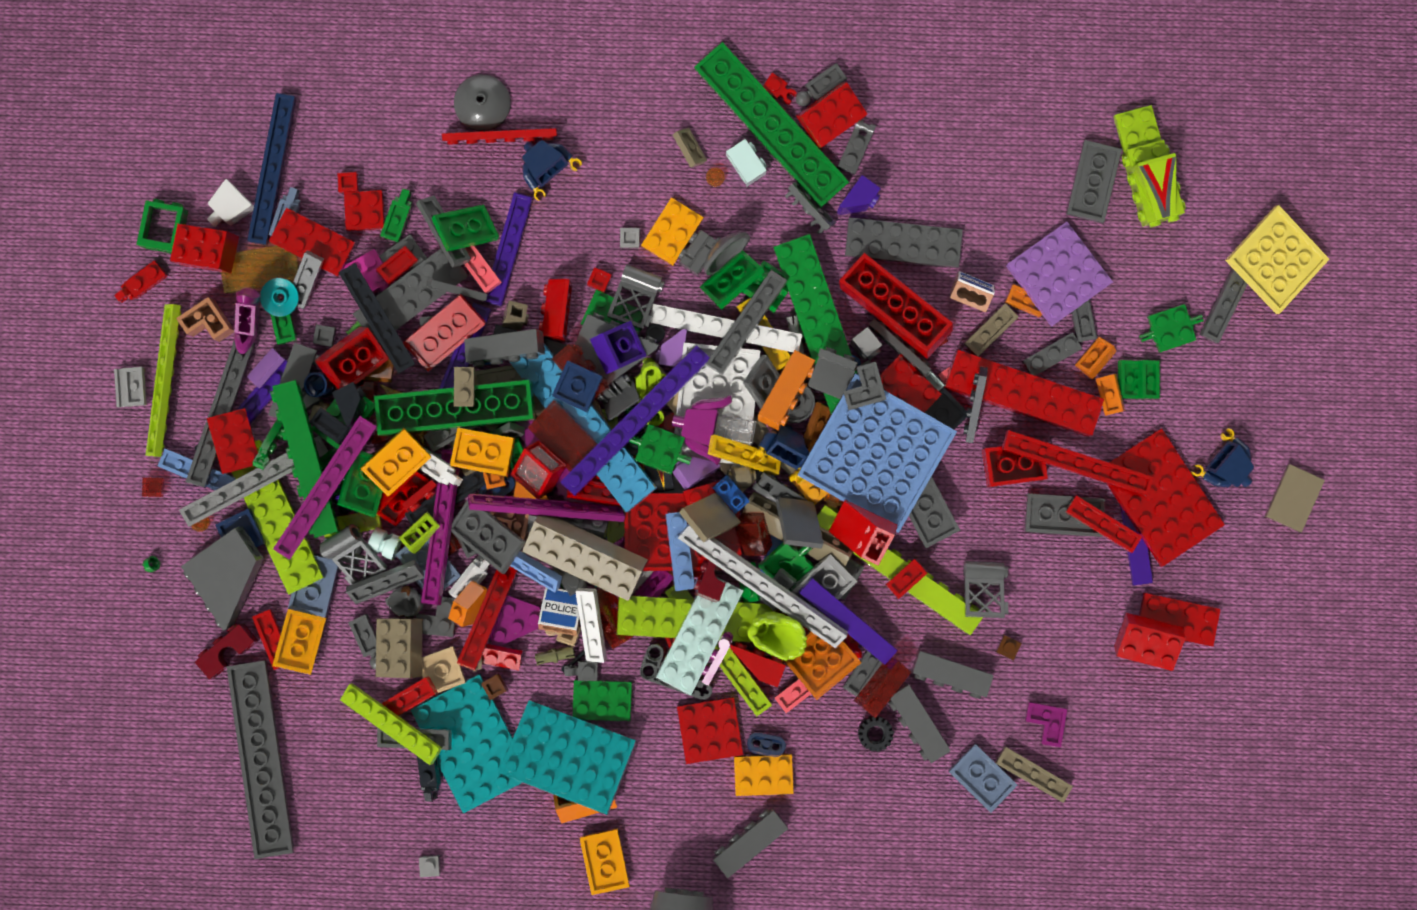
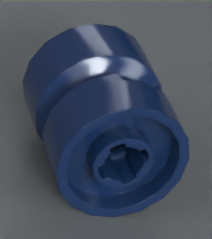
(318, 385)

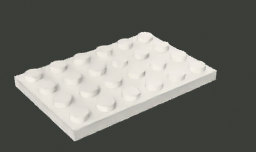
(710, 384)

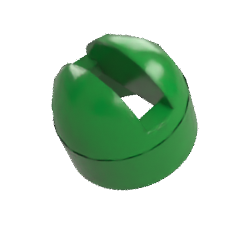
(155, 562)

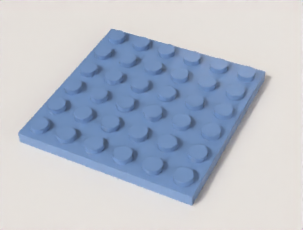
(877, 455)

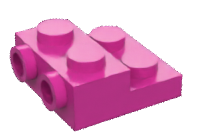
(367, 265)

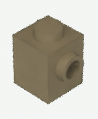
(515, 315)

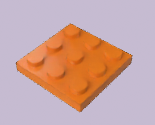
(822, 665)

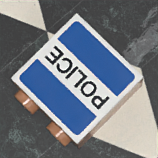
(972, 291)
(559, 612)

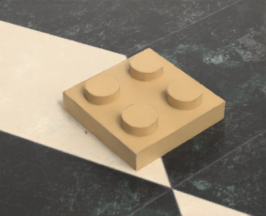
(443, 669)

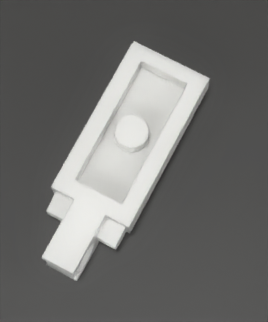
(440, 470)
(475, 572)

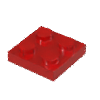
(364, 210)

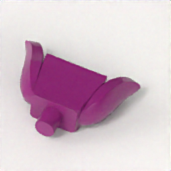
(246, 318)
(700, 424)

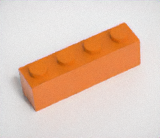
(786, 390)

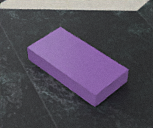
(266, 368)

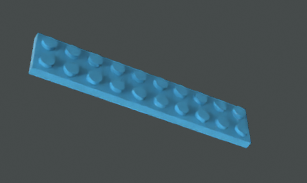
(622, 474)

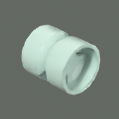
(384, 543)

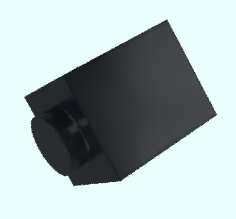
(350, 403)

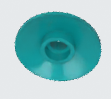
(269, 297)

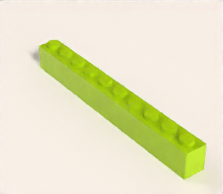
(926, 590)

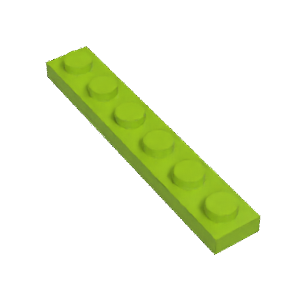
(391, 724)

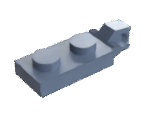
(291, 202)

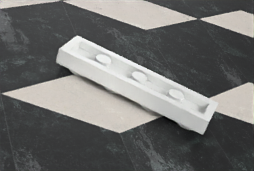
(591, 625)

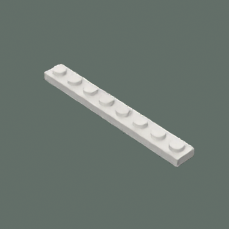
(720, 326)

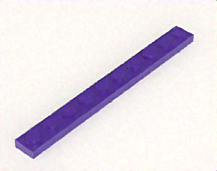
(635, 420)

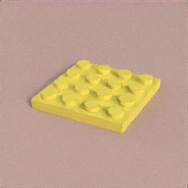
(1277, 259)

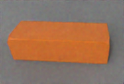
(1096, 357)

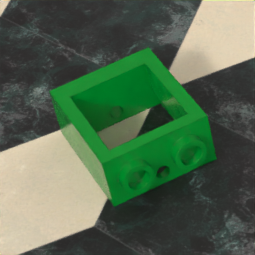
(181, 218)

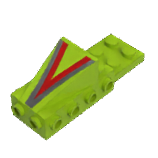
(1149, 168)

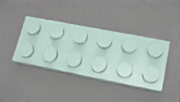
(698, 639)

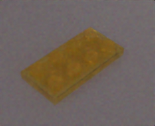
(259, 266)

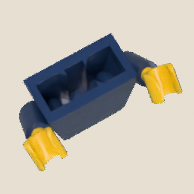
(544, 162)
(784, 446)
(1230, 465)

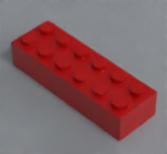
(896, 305)

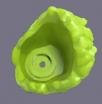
(778, 635)

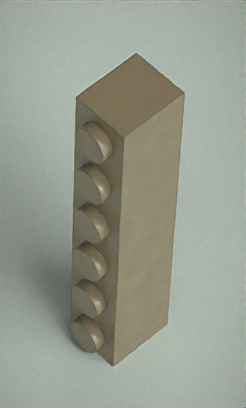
(831, 544)

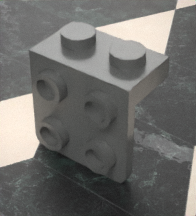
(832, 372)

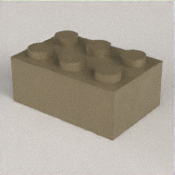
(399, 647)

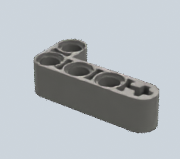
(655, 663)

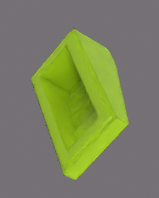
(410, 533)

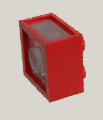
(538, 469)

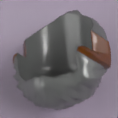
(404, 602)

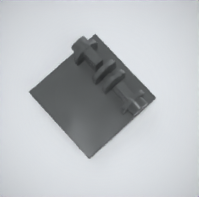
(620, 397)

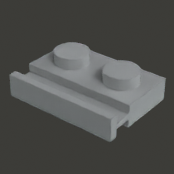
(130, 387)

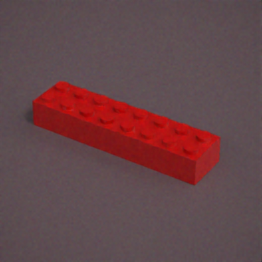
(1026, 394)

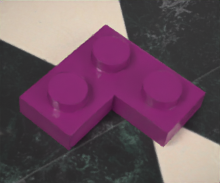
(1053, 720)

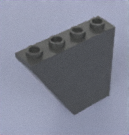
(596, 325)
(225, 575)

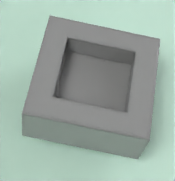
(629, 237)
(429, 866)

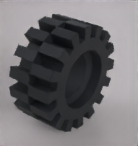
(883, 742)

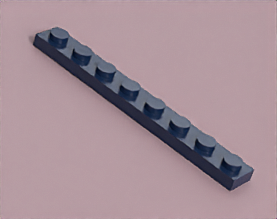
(271, 169)

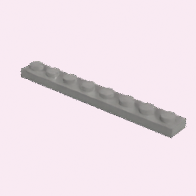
(241, 487)

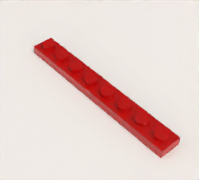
(1077, 463)

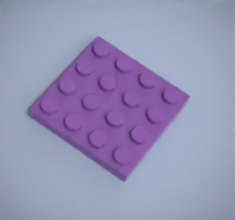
(1059, 273)

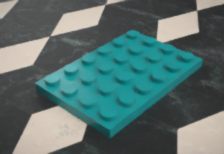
(478, 742)
(568, 757)

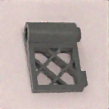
(644, 284)
(342, 544)
(985, 574)

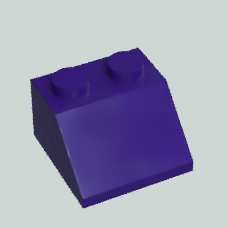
(860, 198)
(618, 347)

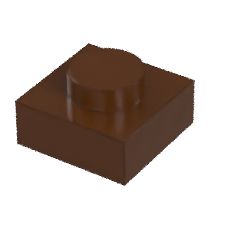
(1008, 647)
(494, 686)

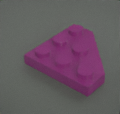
(514, 621)

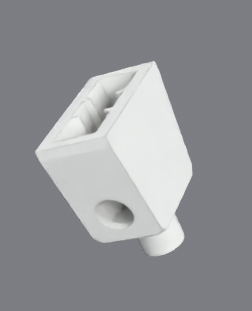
(228, 205)

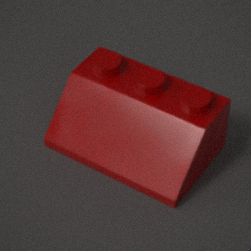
(556, 309)
(352, 358)
(391, 506)

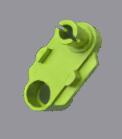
(646, 381)

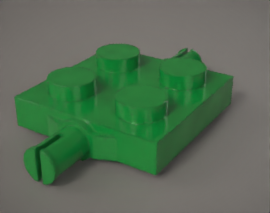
(1171, 328)
(660, 449)
(788, 558)

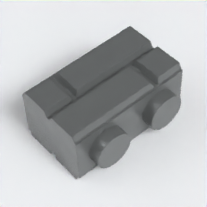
(695, 256)

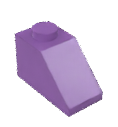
(672, 350)
(695, 472)

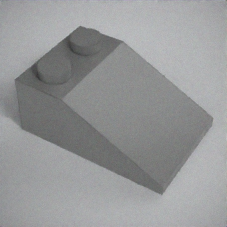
(828, 574)

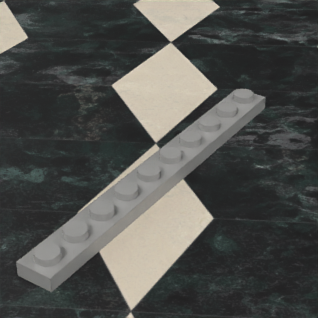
(765, 587)

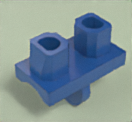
(731, 494)

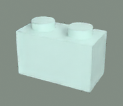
(746, 162)

